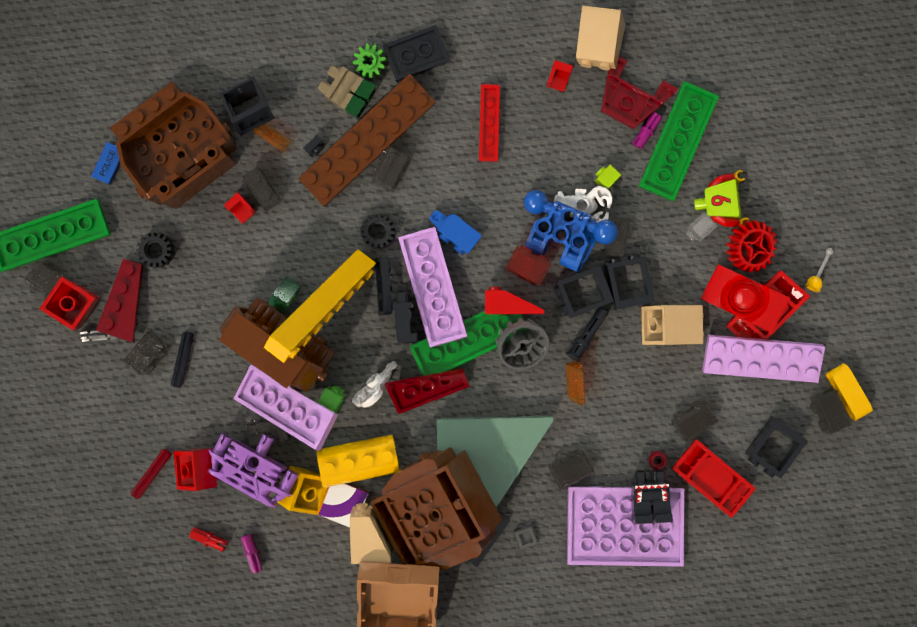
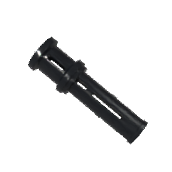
(582, 342)

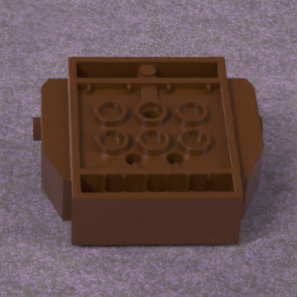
(157, 165)
(249, 330)
(440, 484)

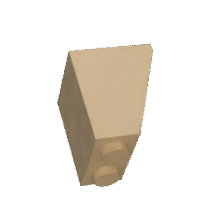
(600, 37)
(672, 324)
(368, 537)

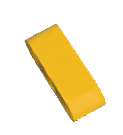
(849, 391)

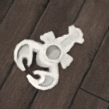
(586, 202)
(375, 386)

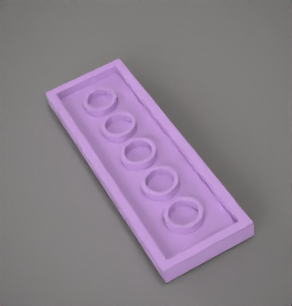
(432, 287)
(763, 358)
(286, 408)

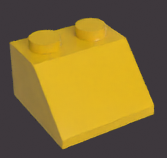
(307, 492)

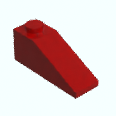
(503, 302)

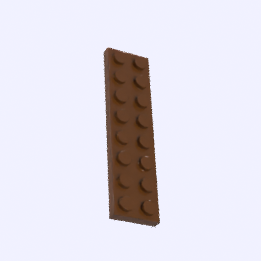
(367, 140)

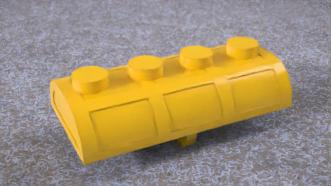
(357, 461)

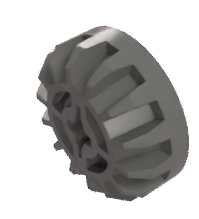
(525, 347)

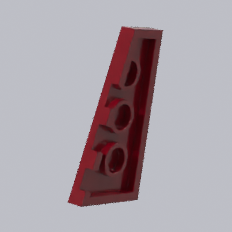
(122, 304)
(420, 390)

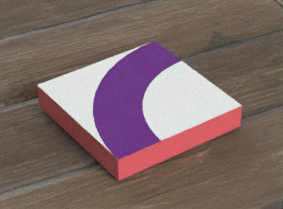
(340, 502)

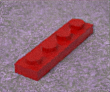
(489, 123)

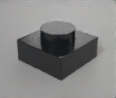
(315, 146)

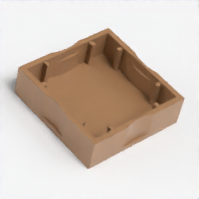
(397, 595)

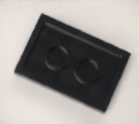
(416, 53)

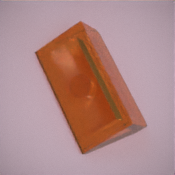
(272, 137)
(575, 382)

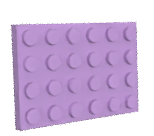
(604, 534)

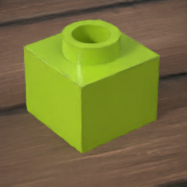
(607, 176)

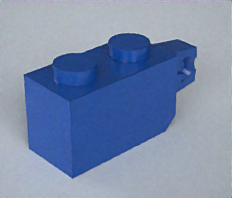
(456, 231)

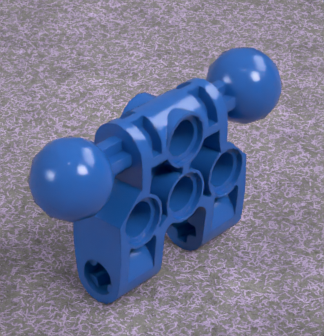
(572, 257)

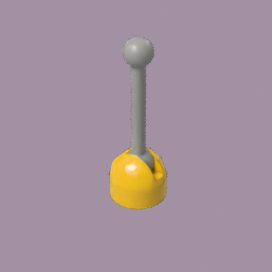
(815, 283)

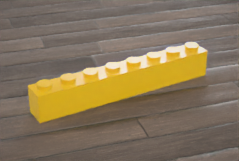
(319, 307)

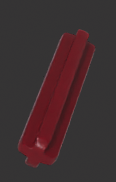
(151, 473)

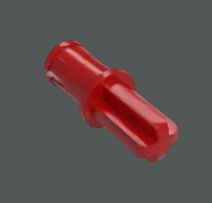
(208, 539)

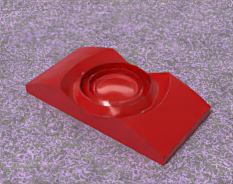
(783, 284)
(745, 298)
(713, 478)

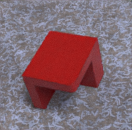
(559, 75)
(240, 207)

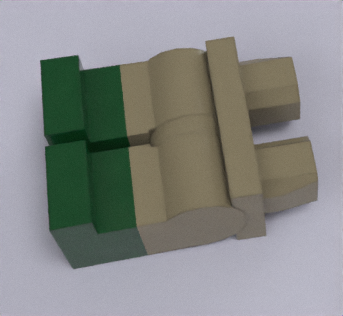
(343, 87)

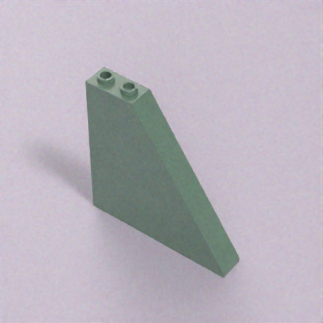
(494, 445)

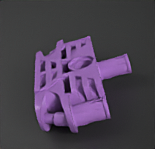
(238, 468)

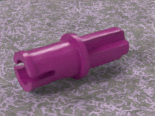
(647, 131)
(251, 553)

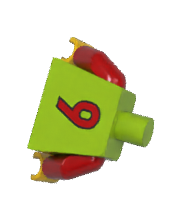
(723, 200)

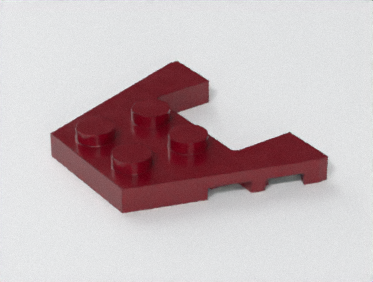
(628, 102)

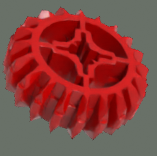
(760, 237)

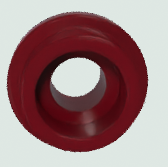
(662, 464)

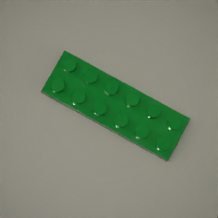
(678, 141)
(52, 235)
(480, 339)

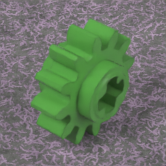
(363, 60)

